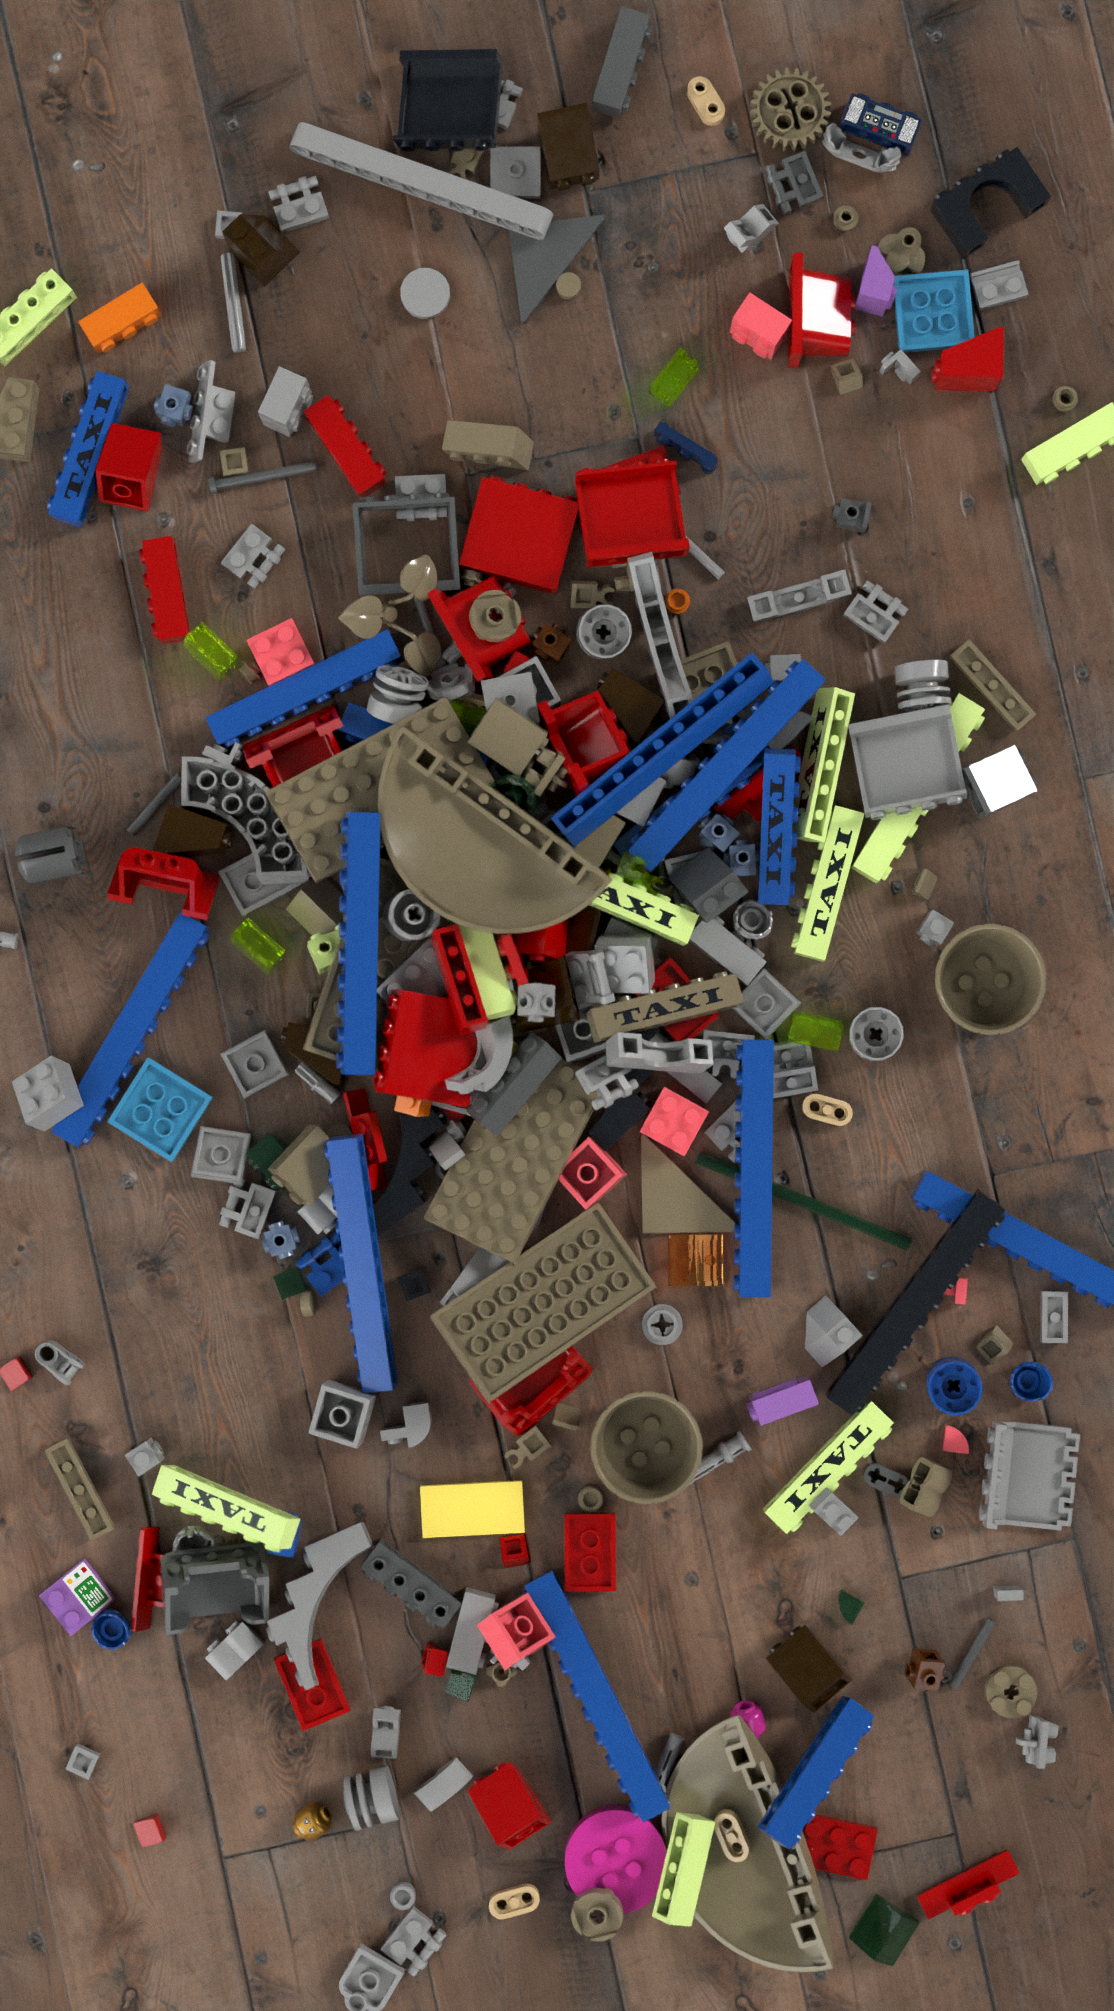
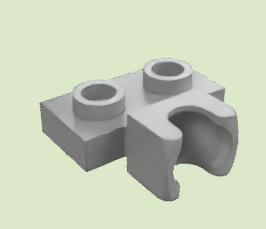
(724, 1049)

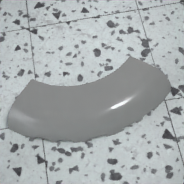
(242, 803)

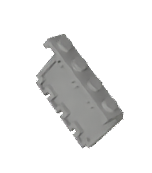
(1029, 1475)

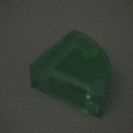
(849, 1606)

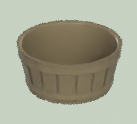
(990, 979)
(646, 1447)

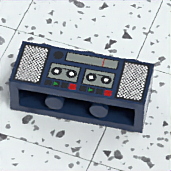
(880, 123)

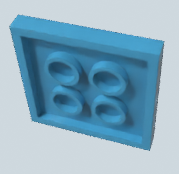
(933, 310)
(160, 1109)

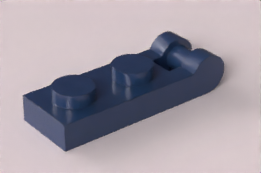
(686, 448)

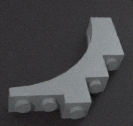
(658, 633)
(296, 1626)

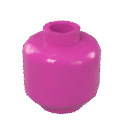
(752, 1715)

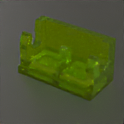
(673, 378)
(210, 651)
(633, 872)
(257, 945)
(815, 1030)

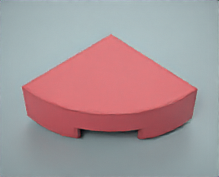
(954, 1441)

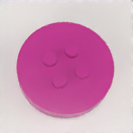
(616, 1853)

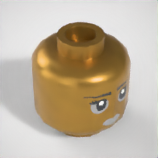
(312, 1821)

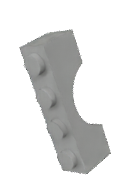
(684, 1056)

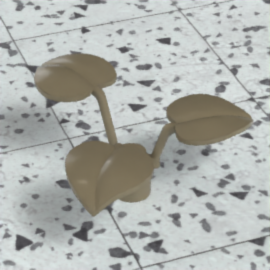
(368, 614)

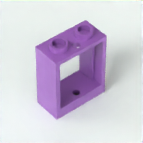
(782, 1400)

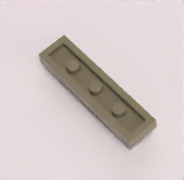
(992, 685)
(79, 1489)

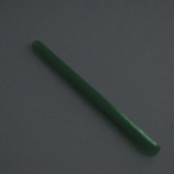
(812, 1205)

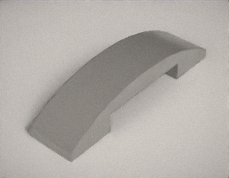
(799, 597)

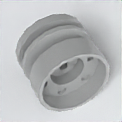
(614, 621)
(922, 684)
(396, 693)
(877, 1019)
(371, 1798)

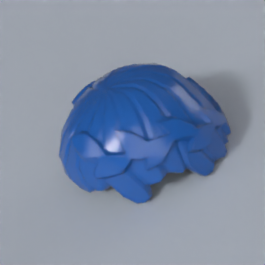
(1031, 1381)
(111, 1629)

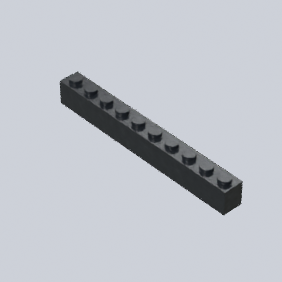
(915, 1302)

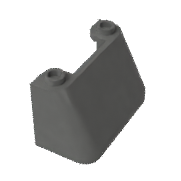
(214, 1583)

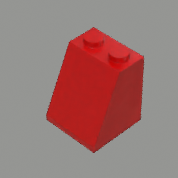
(971, 364)
(128, 467)
(545, 943)
(508, 1806)

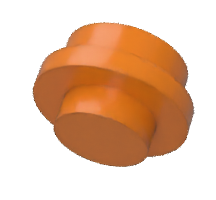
(677, 601)

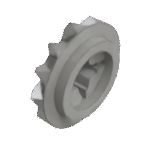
(671, 1332)

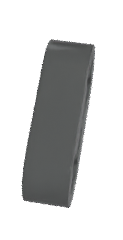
(888, 1474)

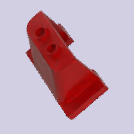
(818, 313)
(478, 653)
(586, 737)
(296, 746)
(166, 873)

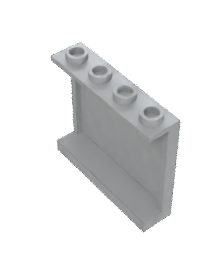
(907, 762)

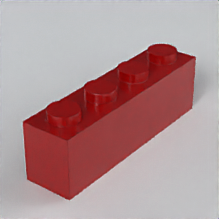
(344, 446)
(166, 589)
(459, 979)

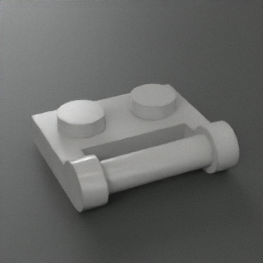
(589, 977)

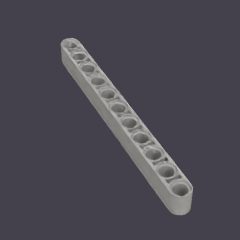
(421, 181)

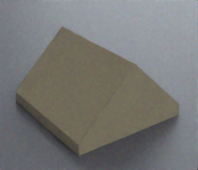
(317, 907)

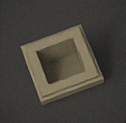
(847, 376)
(924, 884)
(994, 1345)
(566, 1416)

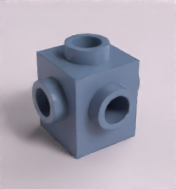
(173, 406)
(726, 832)
(752, 858)
(290, 1236)

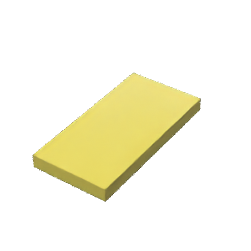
(472, 1509)

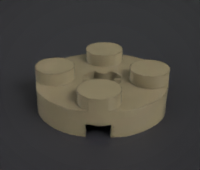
(503, 605)
(1021, 1702)
(602, 1900)

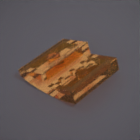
(695, 1260)

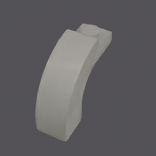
(490, 1061)

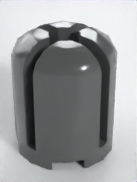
(44, 848)

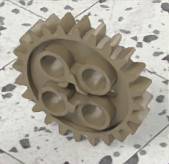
(769, 116)

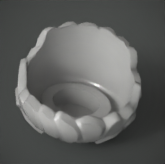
(752, 920)
(193, 1538)

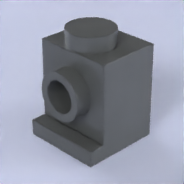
(856, 523)

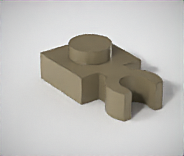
(465, 162)
(585, 594)
(530, 1444)

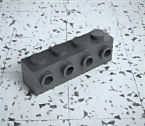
(621, 62)
(521, 1078)
(411, 1583)

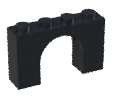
(1008, 173)

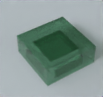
(290, 1283)

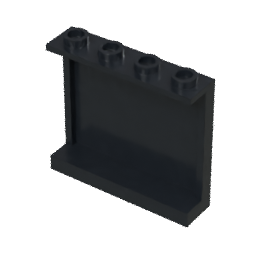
(449, 99)

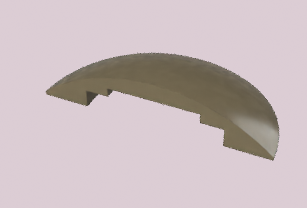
(475, 849)
(772, 1899)

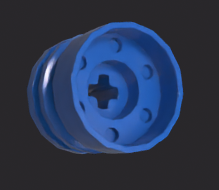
(951, 1400)

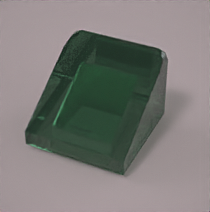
(460, 1684)

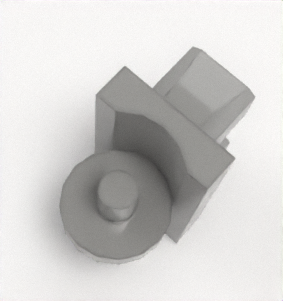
(1035, 1742)

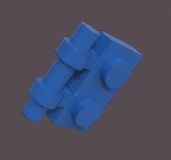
(329, 1273)

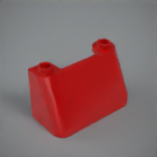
(539, 1392)

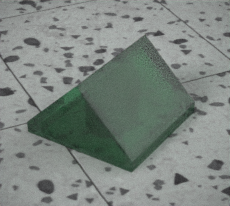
(883, 1930)

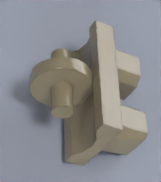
(552, 761)

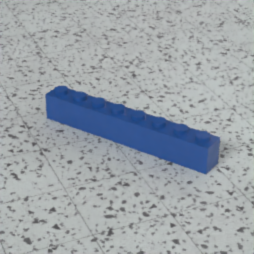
(303, 689)

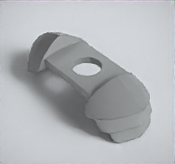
(837, 145)

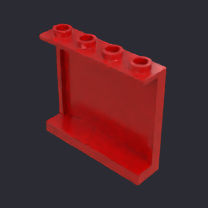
(630, 512)
(519, 534)
(422, 1049)

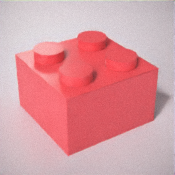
(760, 326)
(280, 652)
(673, 1121)
(590, 1173)
(516, 1631)

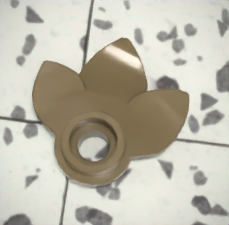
(903, 255)

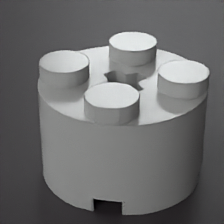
(397, 919)

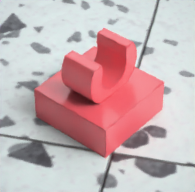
(959, 1291)

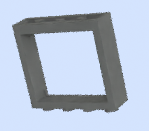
(393, 502)

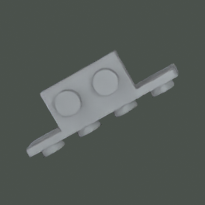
(212, 412)

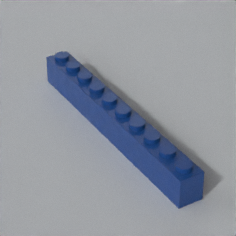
(663, 749)
(726, 766)
(359, 943)
(132, 1028)
(754, 1168)
(1022, 1241)
(362, 1263)
(599, 1698)

